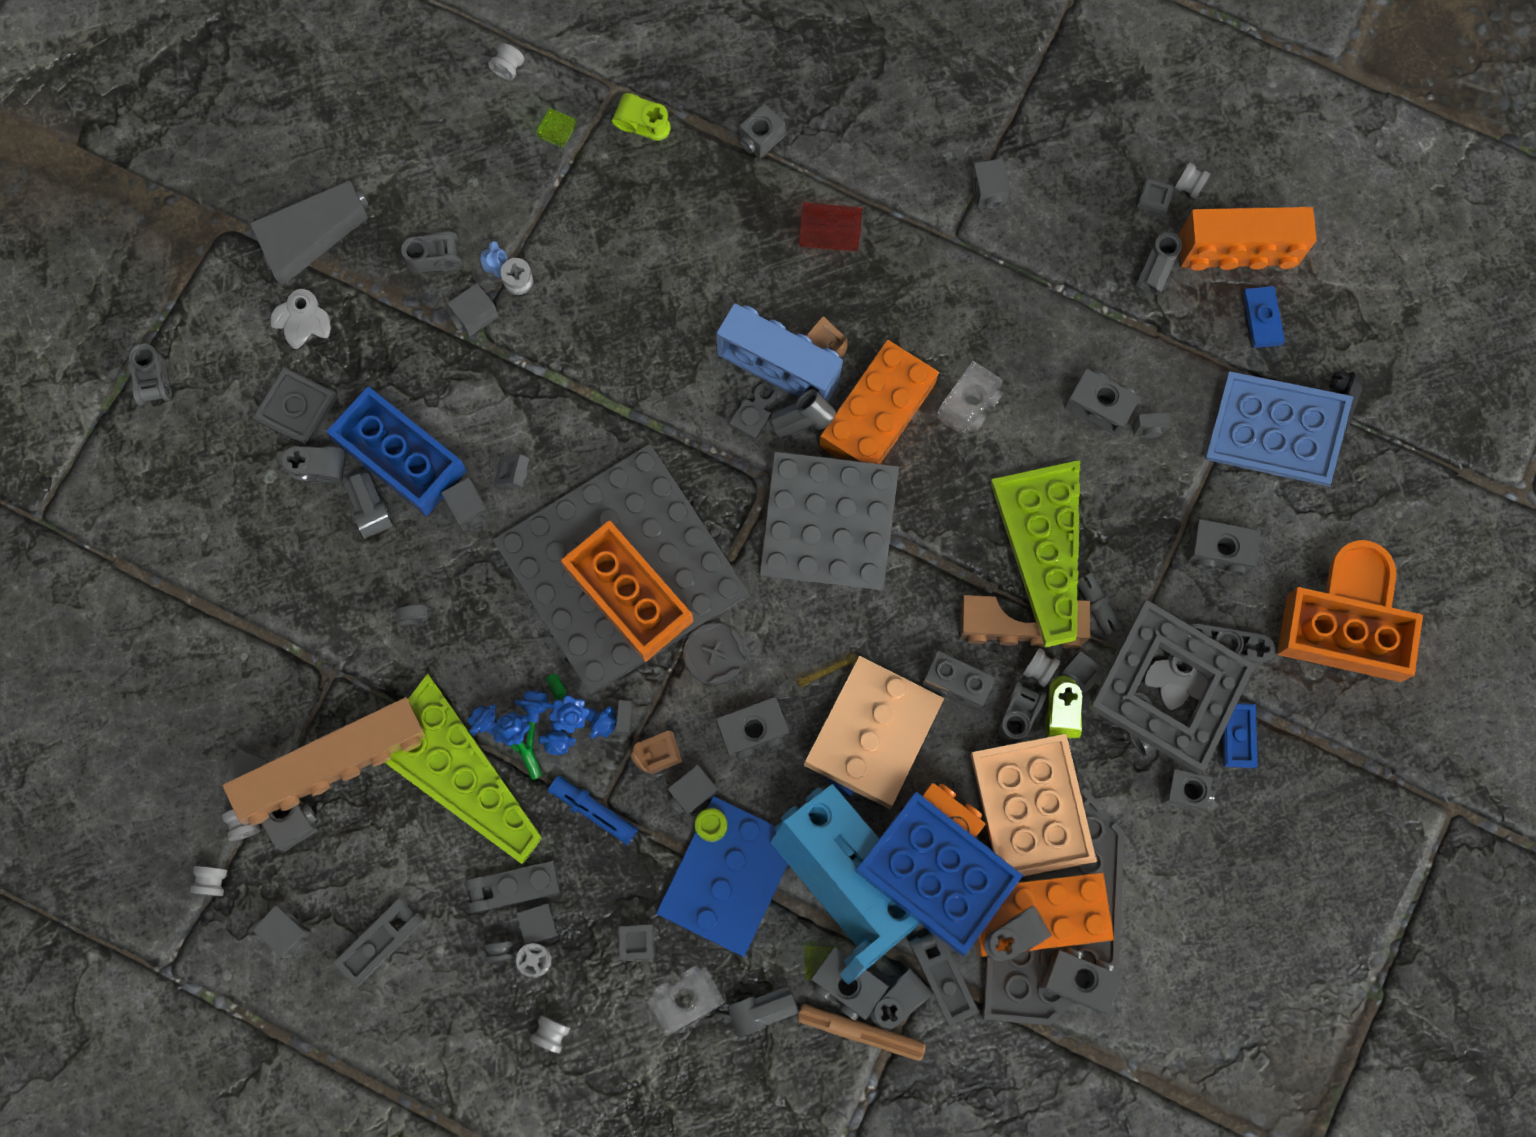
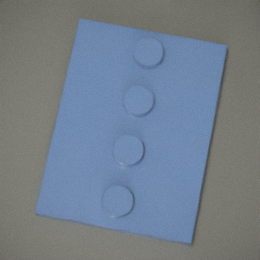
(1280, 428)

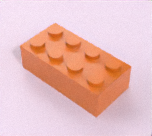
(1247, 237)
(879, 406)
(627, 591)
(1070, 906)

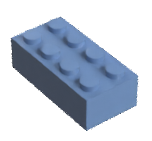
(777, 354)

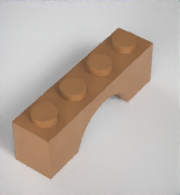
(985, 620)

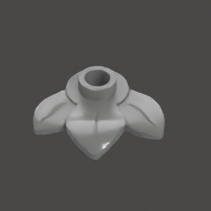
(300, 323)
(1175, 684)

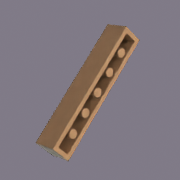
(324, 762)

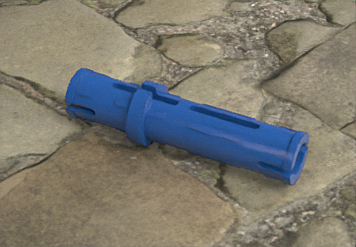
(596, 812)

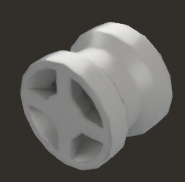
(506, 61)
(1192, 181)
(518, 283)
(1041, 667)
(237, 829)
(208, 881)
(528, 960)
(549, 1034)

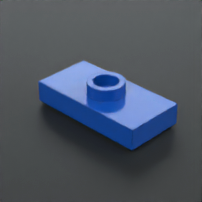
(1263, 317)
(1240, 738)

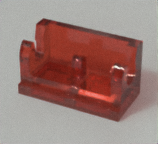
(830, 226)

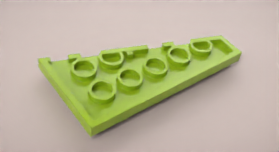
(1043, 532)
(460, 776)

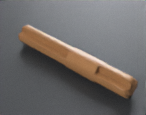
(861, 1032)

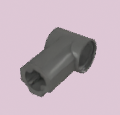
(1159, 264)
(808, 411)
(370, 512)
(756, 1013)

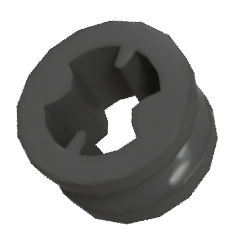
(499, 951)

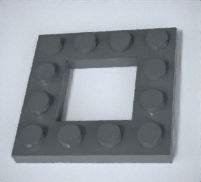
(1228, 676)

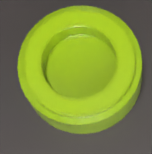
(711, 825)

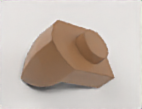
(827, 336)
(656, 753)

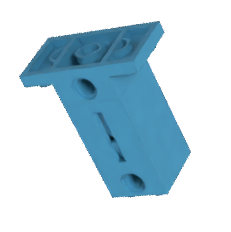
(824, 848)

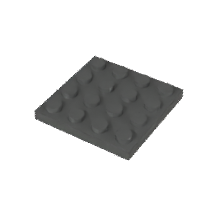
(829, 520)

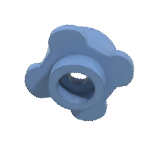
(493, 259)

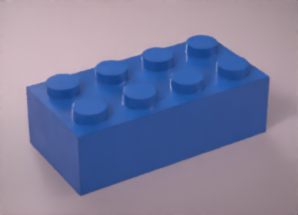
(396, 451)

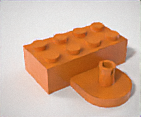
(1354, 619)

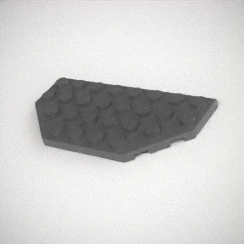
(1015, 984)

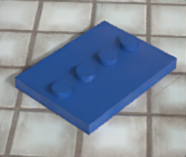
(939, 874)
(727, 882)

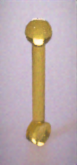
(851, 659)

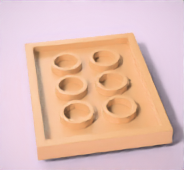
(874, 732)
(1034, 805)

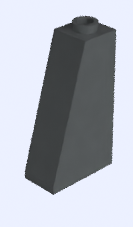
(308, 229)

